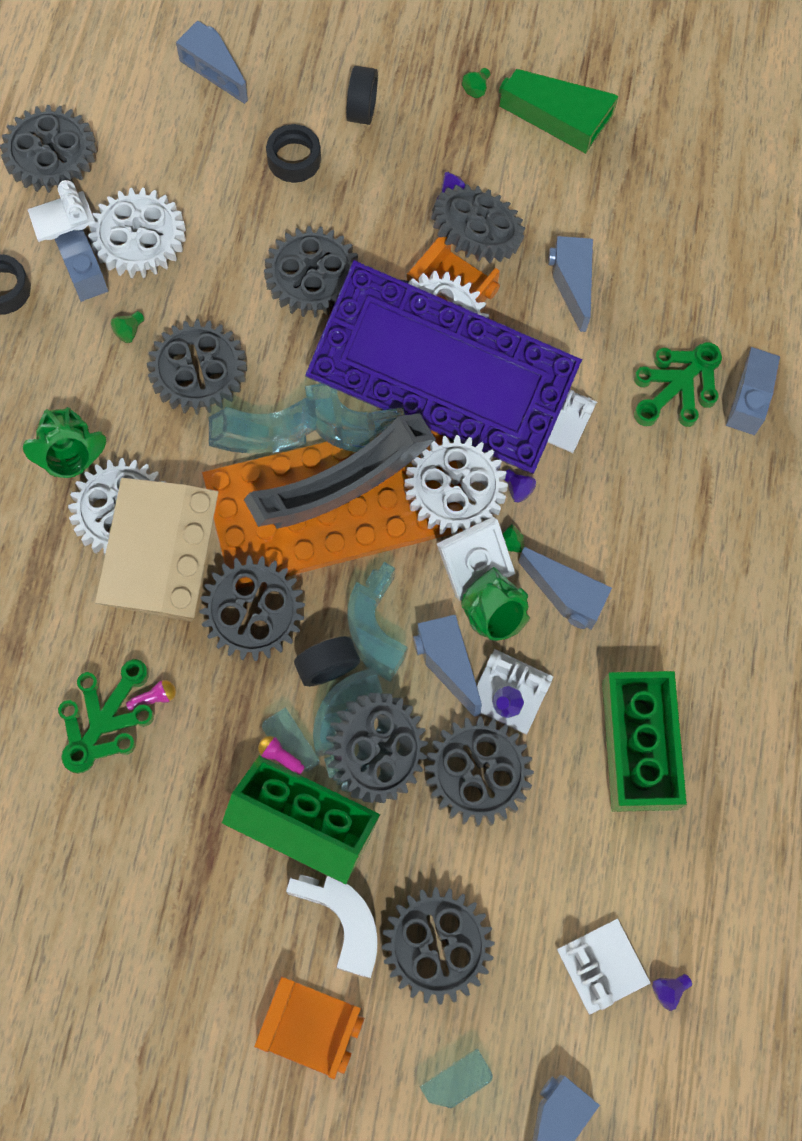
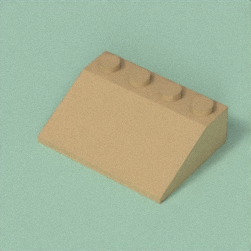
(157, 548)

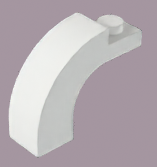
(360, 932)

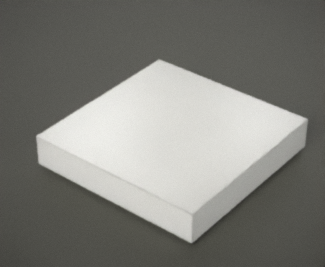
(473, 554)

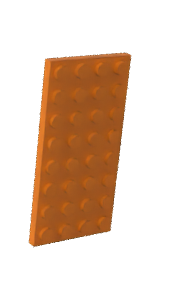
(357, 529)

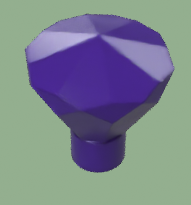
(450, 181)
(520, 486)
(508, 702)
(670, 990)

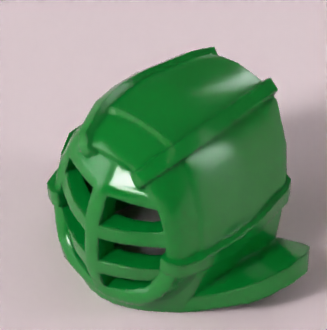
(61, 437)
(495, 606)

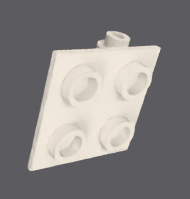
(61, 215)
(571, 421)
(507, 671)
(603, 966)

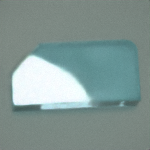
(291, 738)
(458, 1081)

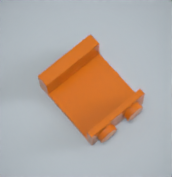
(442, 260)
(309, 1028)

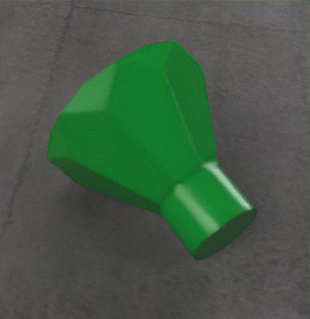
(476, 82)
(126, 326)
(513, 539)

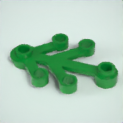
(680, 381)
(103, 719)

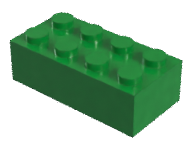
(643, 741)
(300, 819)

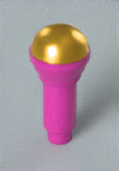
(162, 692)
(272, 749)

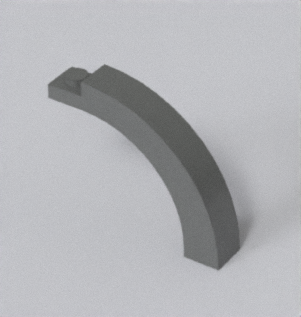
(346, 480)

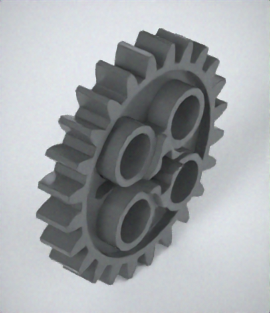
(57, 132)
(477, 223)
(309, 269)
(170, 373)
(225, 595)
(376, 747)
(451, 784)
(467, 936)

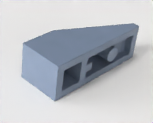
(207, 55)
(81, 264)
(573, 275)
(754, 392)
(571, 592)
(447, 658)
(562, 1111)

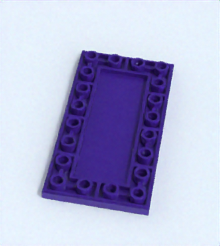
(445, 363)

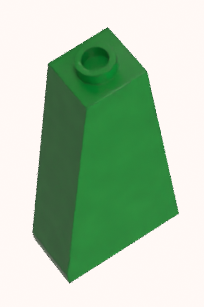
(558, 107)

